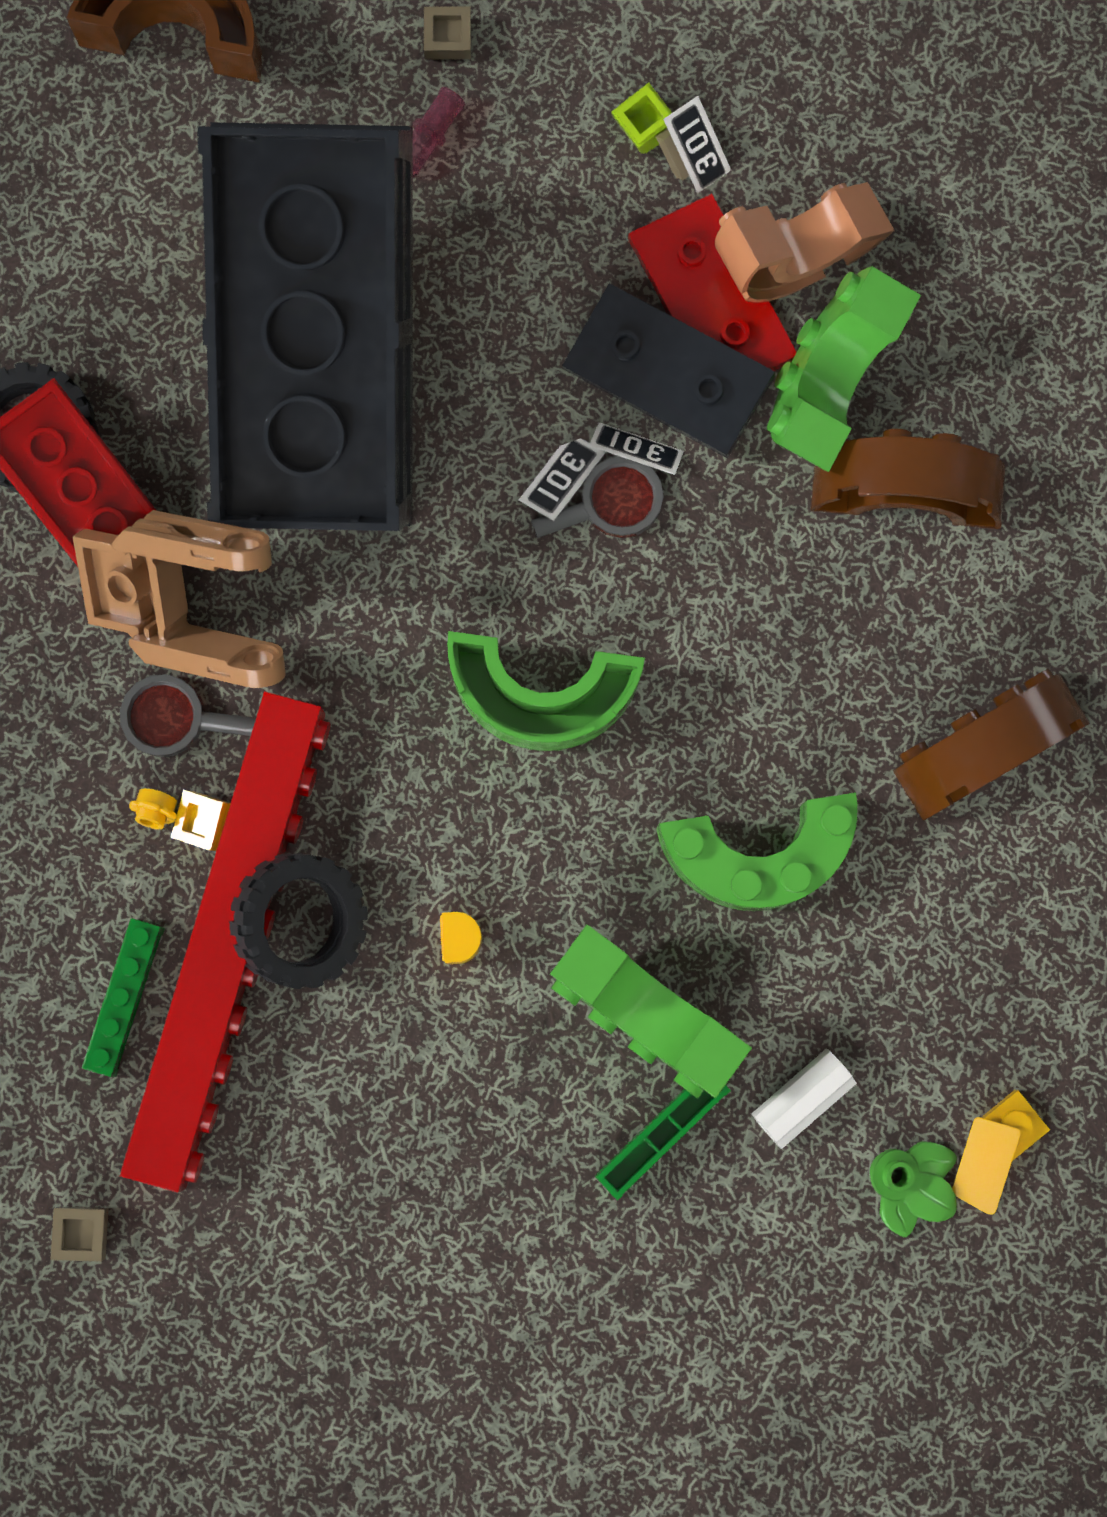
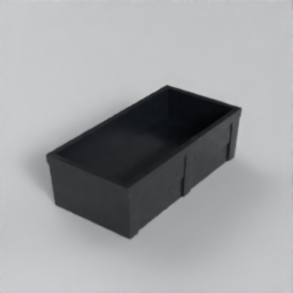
(309, 324)

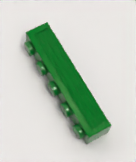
(122, 998)
(655, 1140)

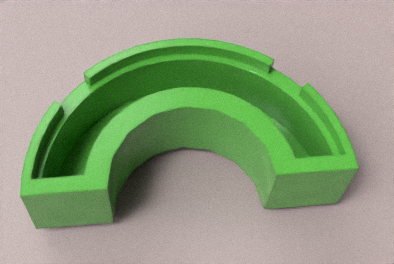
(831, 360)
(540, 719)
(769, 881)
(648, 1013)

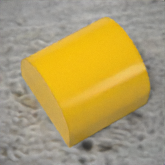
(459, 937)

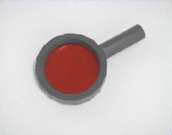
(617, 498)
(166, 717)

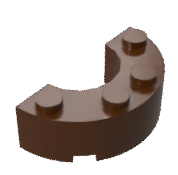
(224, 23)
(916, 474)
(990, 743)

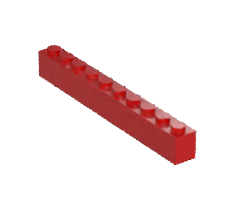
(213, 976)

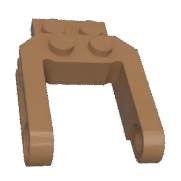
(138, 588)

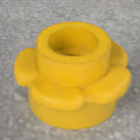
(154, 808)

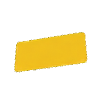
(986, 1164)

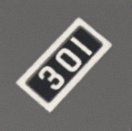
(697, 144)
(636, 448)
(561, 477)

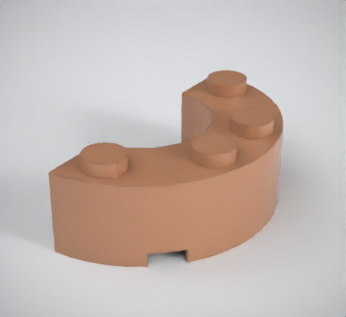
(785, 255)

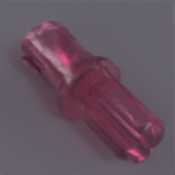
(434, 124)

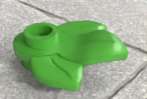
(921, 1189)

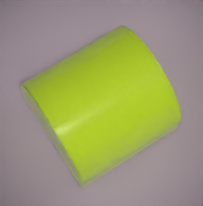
(642, 117)

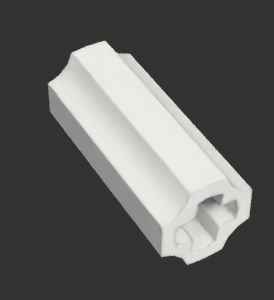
(804, 1098)

